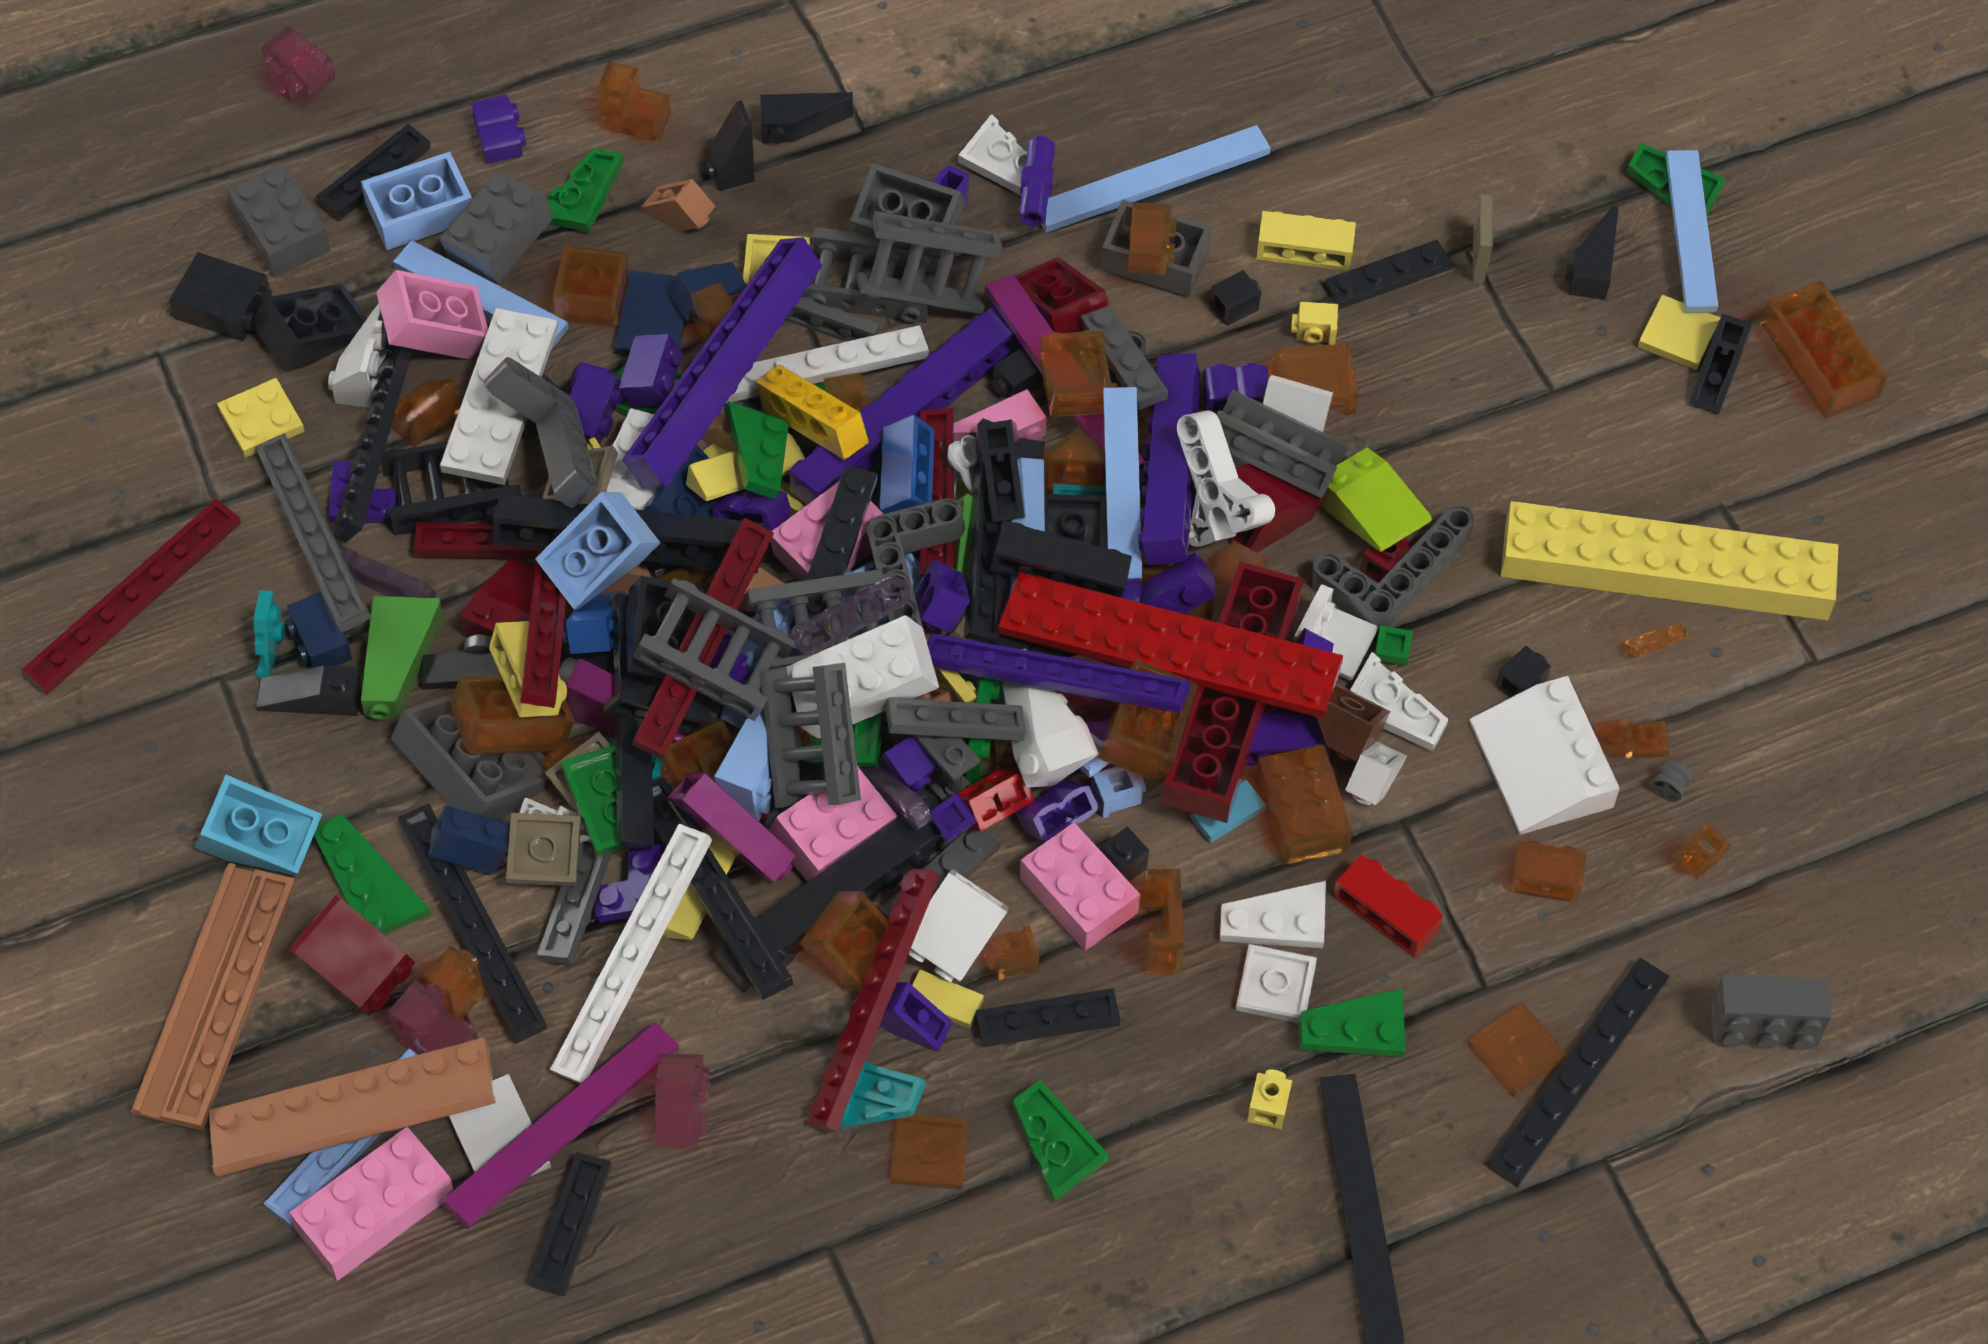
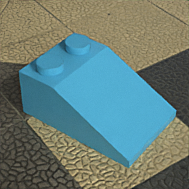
(257, 828)

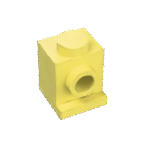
(1315, 322)
(1268, 1109)

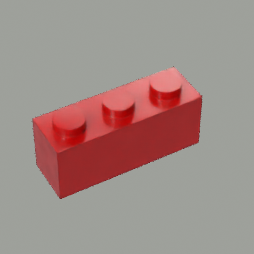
(1388, 905)

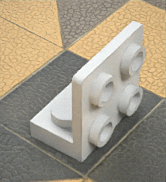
(1348, 633)

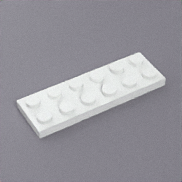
(485, 427)

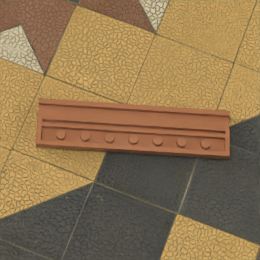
(214, 997)
(351, 1107)

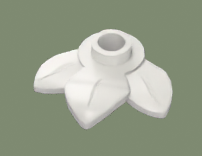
(963, 458)

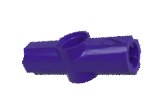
(1036, 181)

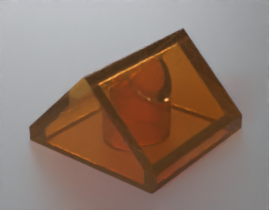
(426, 409)
(1074, 462)

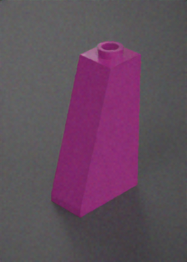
(588, 693)
(732, 826)

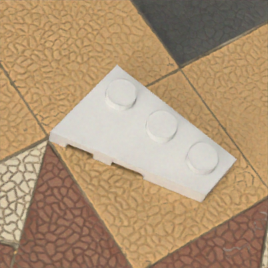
(995, 155)
(1410, 712)
(1277, 918)

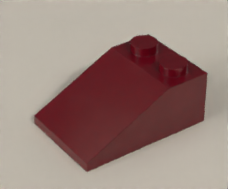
(1062, 294)
(500, 599)

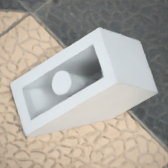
(1375, 773)

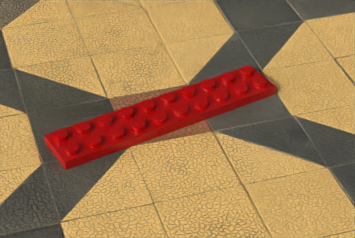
(1178, 643)

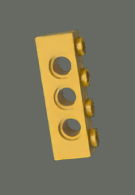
(812, 411)

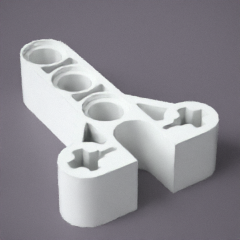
(1222, 500)

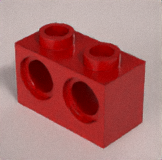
(996, 797)

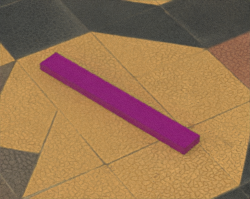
(1028, 328)
(559, 1126)

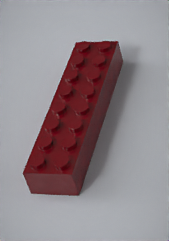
(1222, 724)

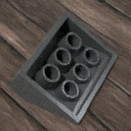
(470, 782)

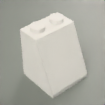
(956, 926)

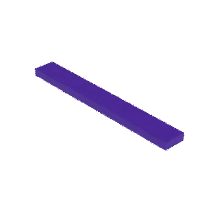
(1058, 673)

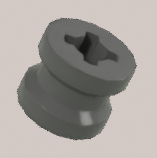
(1671, 780)

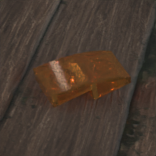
(1625, 740)

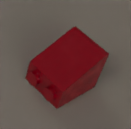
(1292, 508)
(353, 956)

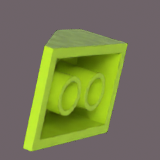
(1373, 501)

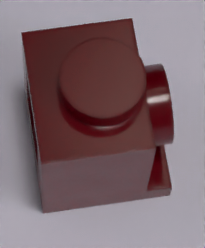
(1379, 564)

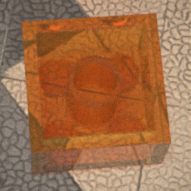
(591, 285)
(846, 938)

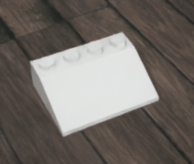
(1545, 756)

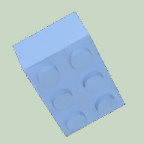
(416, 200)

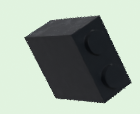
(219, 296)

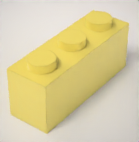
(1306, 240)
(508, 651)

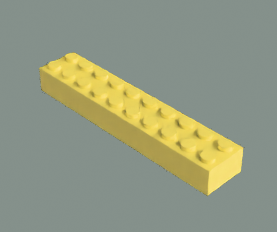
(1670, 560)

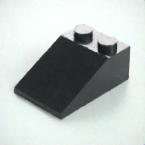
(308, 324)
(1077, 517)
(645, 614)

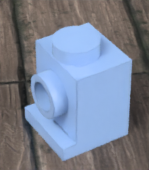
(1117, 789)

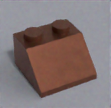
(1351, 723)

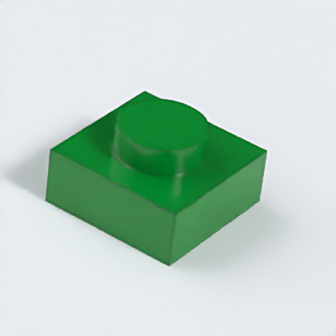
(1393, 645)

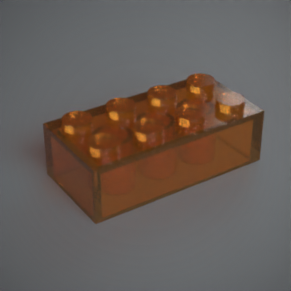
(1823, 349)

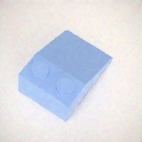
(597, 548)
(747, 769)

